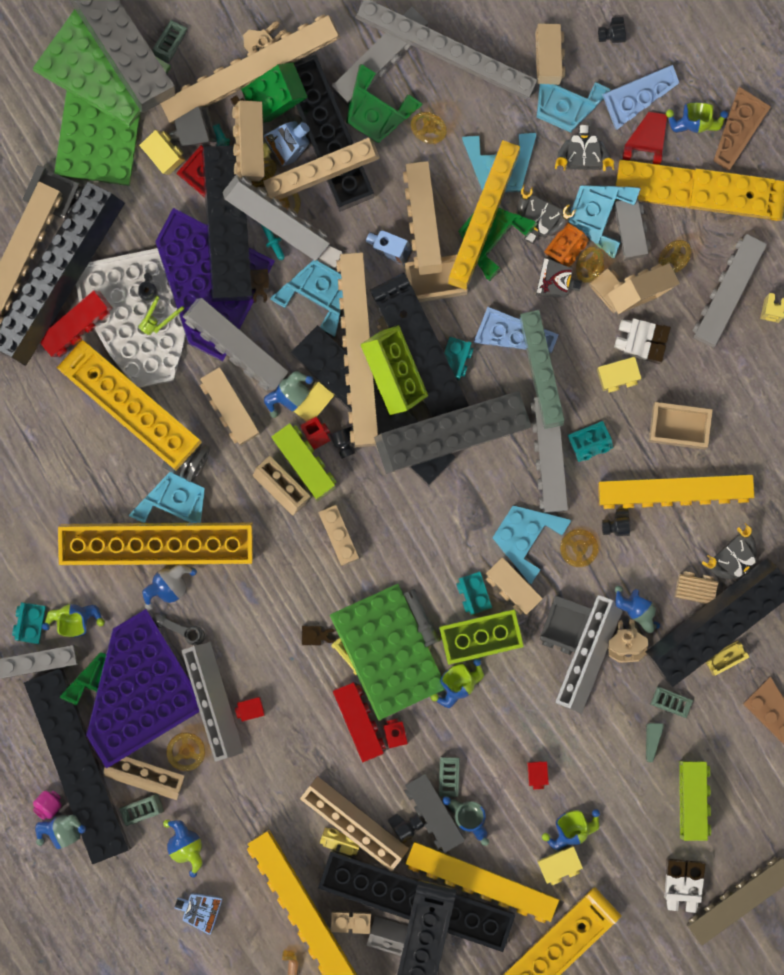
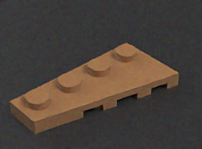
(741, 124)
(768, 708)

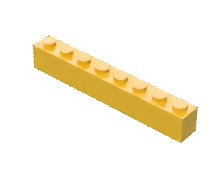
(484, 215)
(676, 491)
(481, 881)

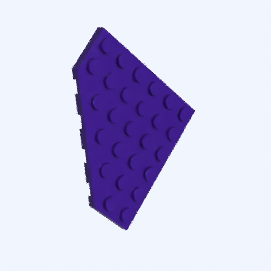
(186, 265)
(138, 691)

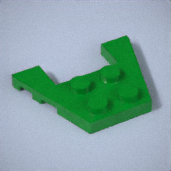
(371, 114)
(500, 225)
(87, 678)

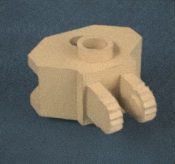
(257, 39)
(627, 642)

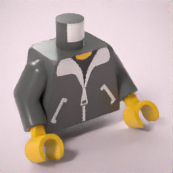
(584, 152)
(549, 217)
(735, 557)

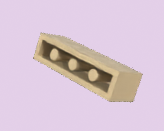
(249, 140)
(230, 407)
(146, 777)

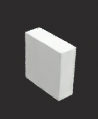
(330, 256)

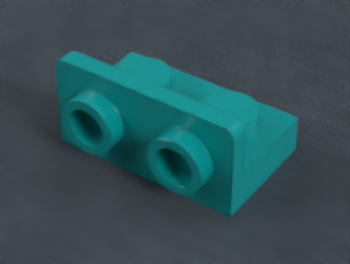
(456, 355)
(590, 441)
(474, 593)
(29, 623)

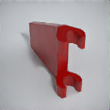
(648, 137)

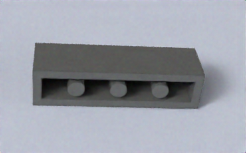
(433, 810)

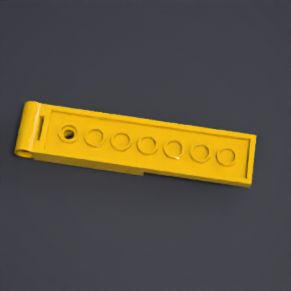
(704, 189)
(129, 405)
(564, 940)

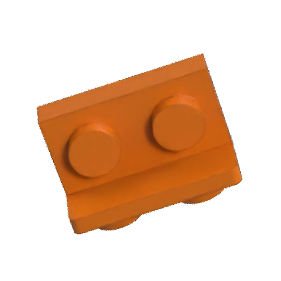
(567, 245)

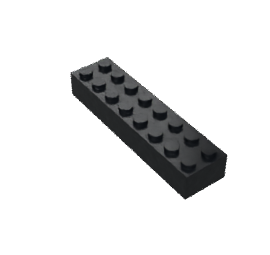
(329, 133)
(225, 229)
(718, 623)

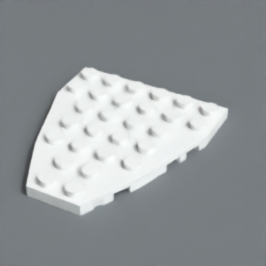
(141, 357)

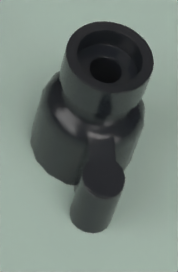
(615, 33)
(147, 290)
(341, 440)
(619, 526)
(403, 828)

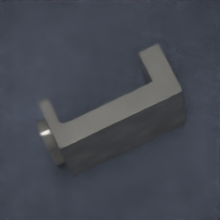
(69, 189)
(564, 625)

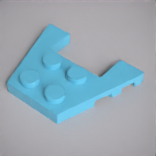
(565, 107)
(483, 163)
(593, 209)
(320, 286)
(175, 497)
(520, 531)

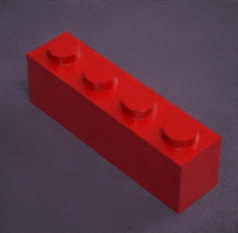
(76, 323)
(358, 722)

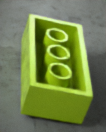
(394, 370)
(303, 462)
(481, 637)
(693, 800)

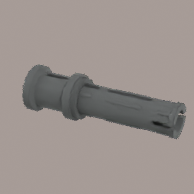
(425, 627)

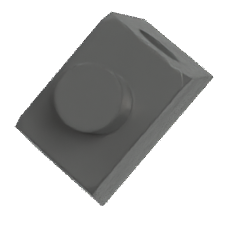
(194, 128)

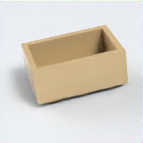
(435, 285)
(643, 288)
(680, 425)

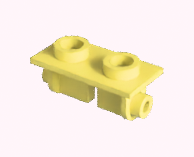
(332, 837)

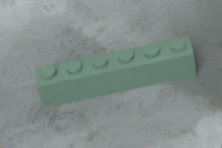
(541, 369)

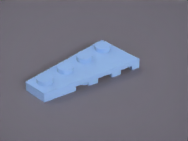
(633, 97)
(506, 331)

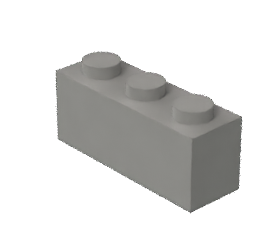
(631, 230)

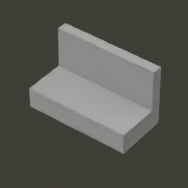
(387, 936)

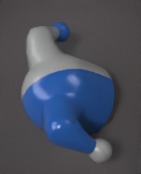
(167, 585)

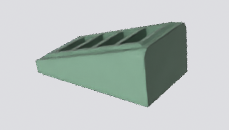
(164, 52)
(654, 702)
(653, 736)
(447, 760)
(157, 805)

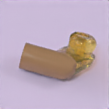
(293, 964)

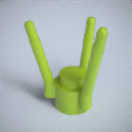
(149, 323)

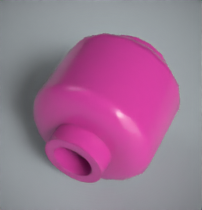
(47, 804)

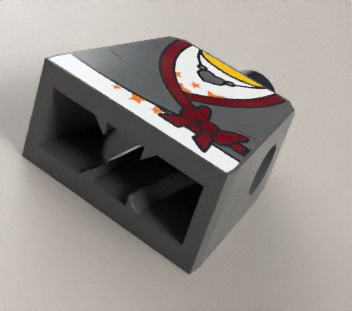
(556, 280)

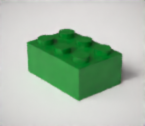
(277, 90)

